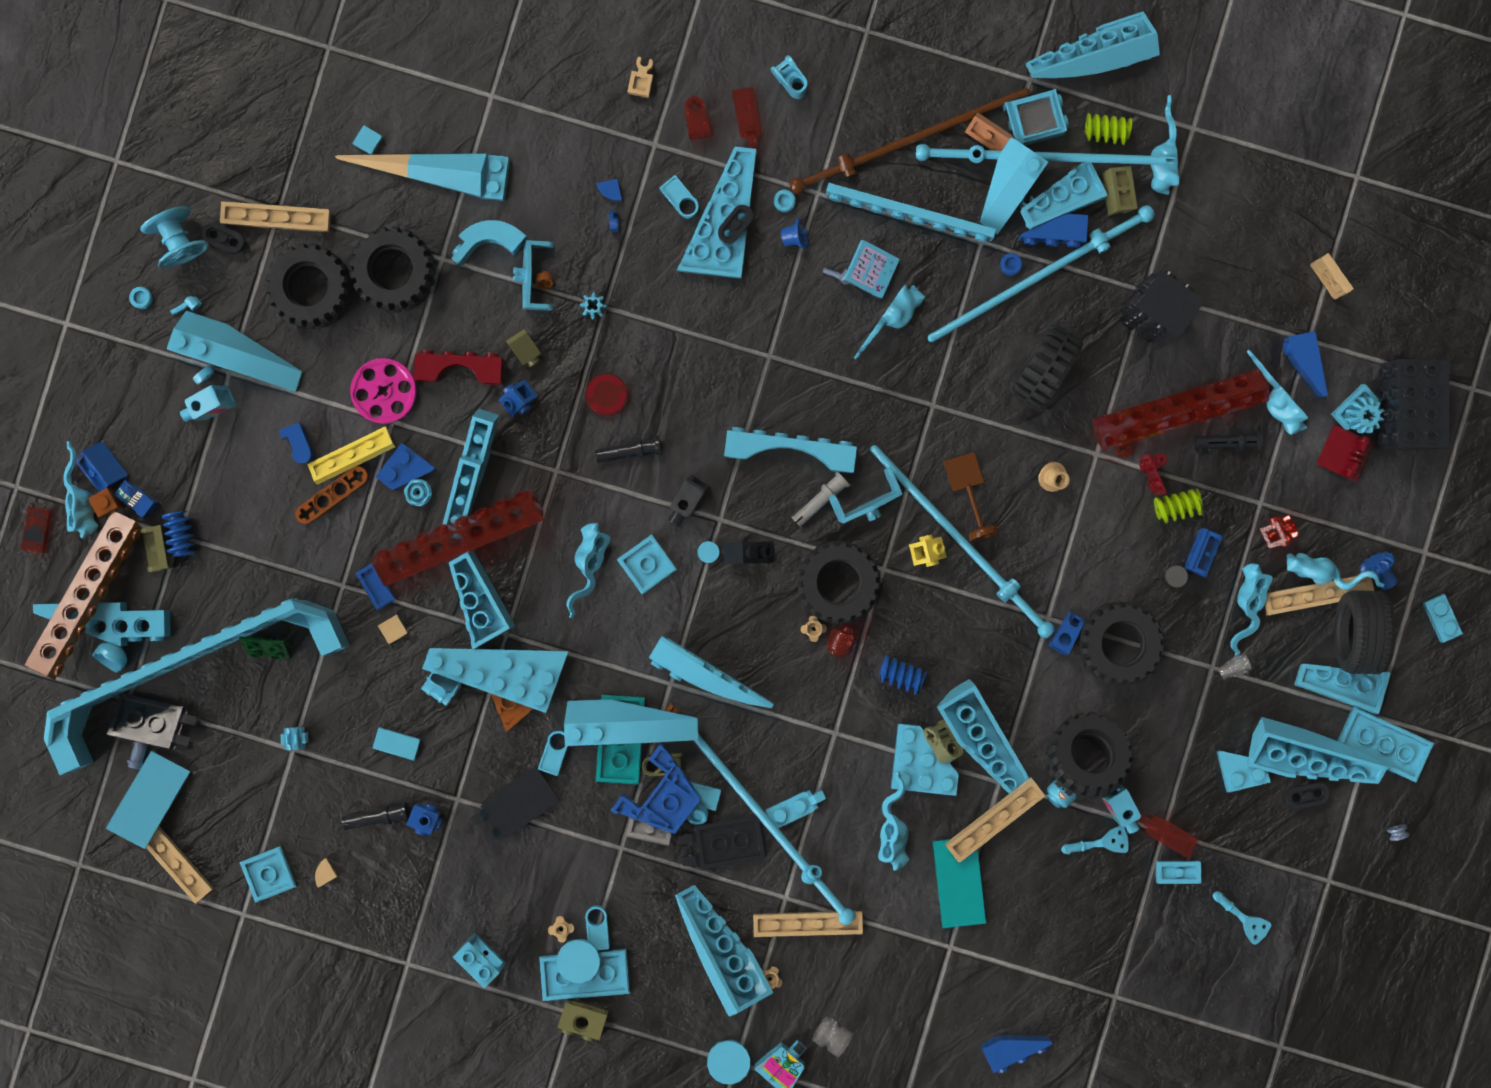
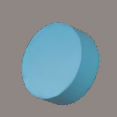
(784, 201)
(141, 297)
(203, 375)
(708, 552)
(698, 815)

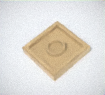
(1331, 276)

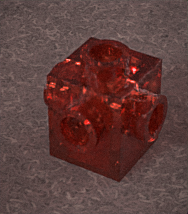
(1279, 531)

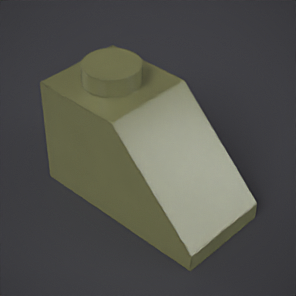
(525, 349)

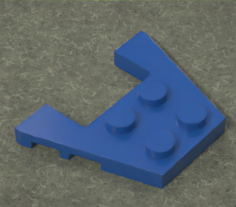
(670, 800)

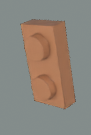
(988, 133)

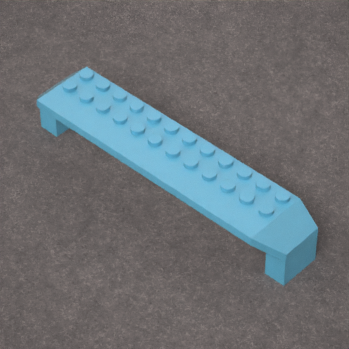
(67, 721)

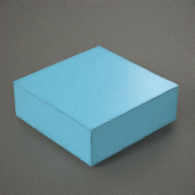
(367, 140)

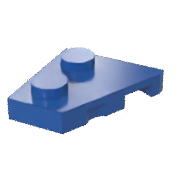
(403, 467)

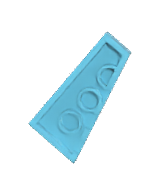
(1071, 193)
(1357, 690)

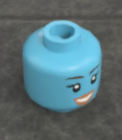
(1058, 797)

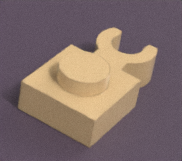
(641, 81)

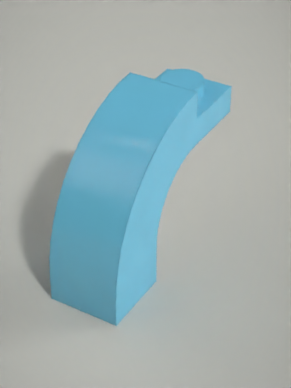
(488, 232)

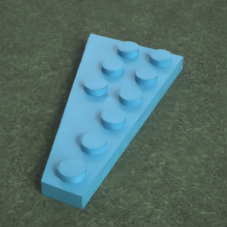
(706, 251)
(512, 674)

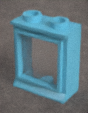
(1037, 117)

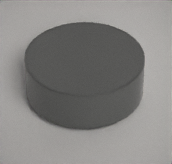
(1176, 576)

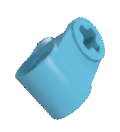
(788, 74)

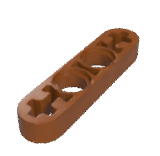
(334, 498)

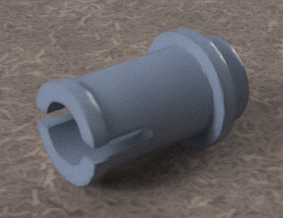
(137, 756)

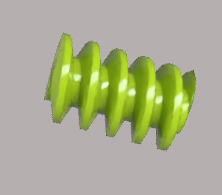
(1107, 129)
(1178, 505)

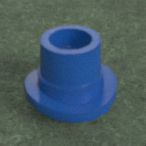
(795, 235)

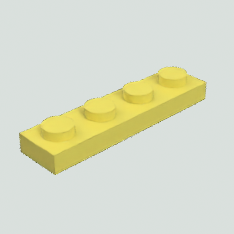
(351, 455)

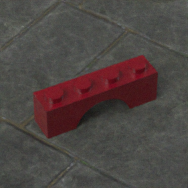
(431, 366)

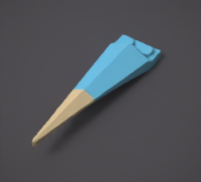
(470, 174)

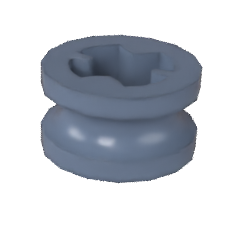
(1398, 832)

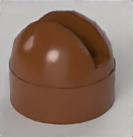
(548, 283)

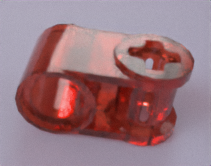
(697, 122)

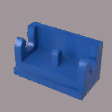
(1203, 552)

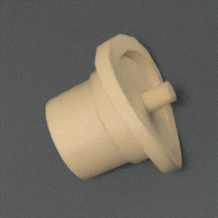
(1053, 477)

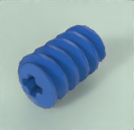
(178, 534)
(902, 675)

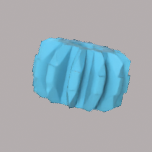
(1362, 407)

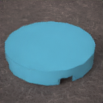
(578, 961)
(728, 1061)

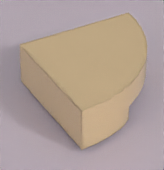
(325, 872)

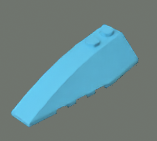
(1109, 48)
(229, 349)
(700, 673)
(624, 723)
(981, 735)
(1300, 752)
(724, 957)

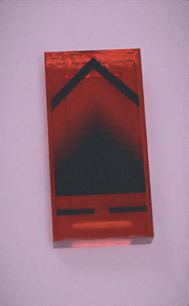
(36, 530)

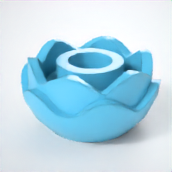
(414, 486)

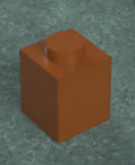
(106, 502)

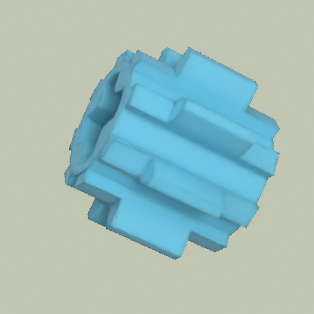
(592, 312)
(294, 738)

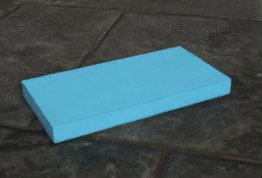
(1386, 742)
(148, 800)
(610, 978)

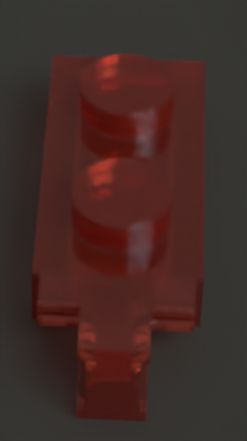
(747, 115)
(1169, 834)

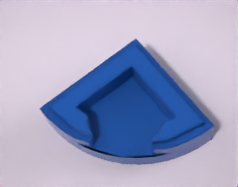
(610, 189)
(614, 221)

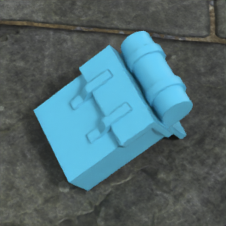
(441, 688)

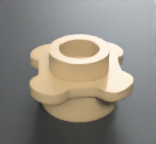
(813, 622)
(561, 935)
(773, 972)

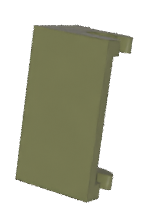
(1120, 190)
(157, 549)

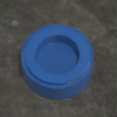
(1010, 264)

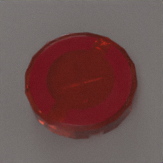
(606, 394)

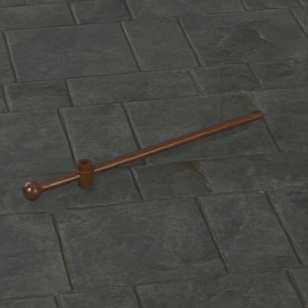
(848, 164)

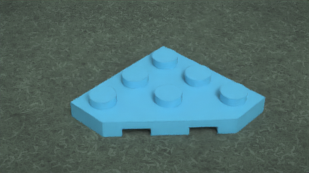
(919, 764)

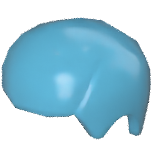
(111, 656)

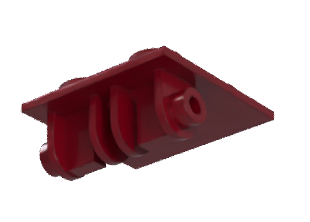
(1345, 453)
(1149, 465)

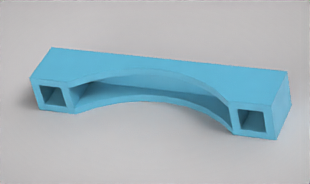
(835, 456)

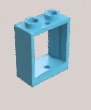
(479, 966)

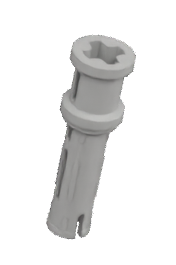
(834, 487)

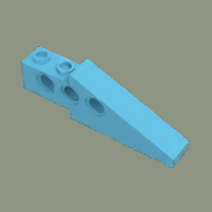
(471, 466)
(112, 615)

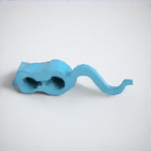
(1166, 175)
(897, 314)
(1281, 404)
(78, 507)
(588, 559)
(1324, 571)
(1251, 599)
(894, 832)

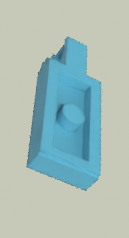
(794, 807)

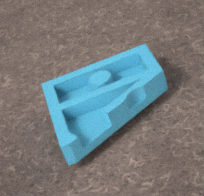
(1238, 774)

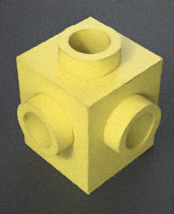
(928, 550)

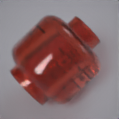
(841, 640)

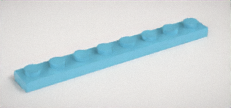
(901, 210)

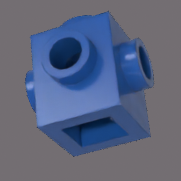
(518, 398)
(418, 822)

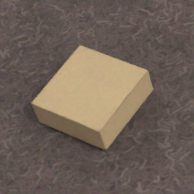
(393, 629)

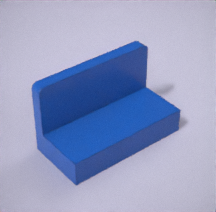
(100, 466)

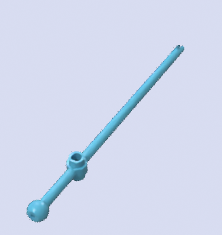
(923, 153)
(1098, 241)
(1009, 589)
(810, 873)

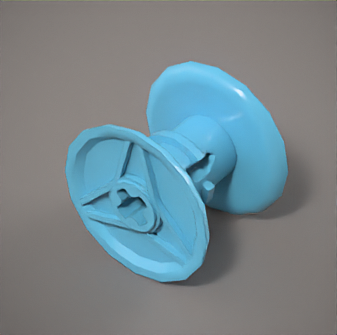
(174, 236)

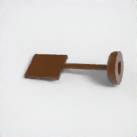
(964, 473)

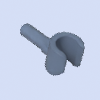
(840, 277)

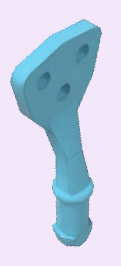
(1105, 841)
(1248, 921)

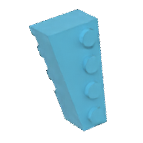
(480, 602)

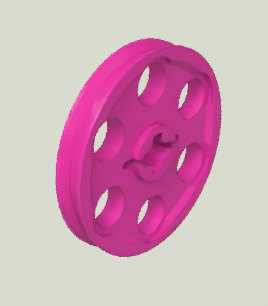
(372, 387)

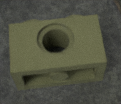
(595, 1016)

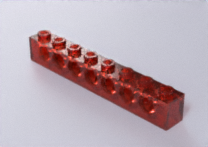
(1181, 410)
(471, 539)

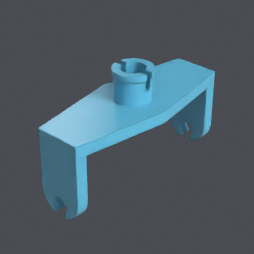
(526, 272)
(870, 507)

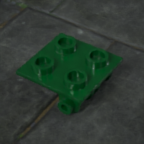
(259, 646)

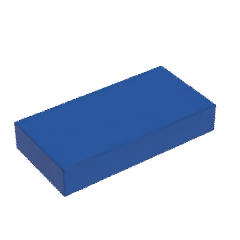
(378, 594)

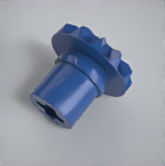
(1381, 565)

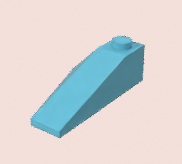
(1013, 177)

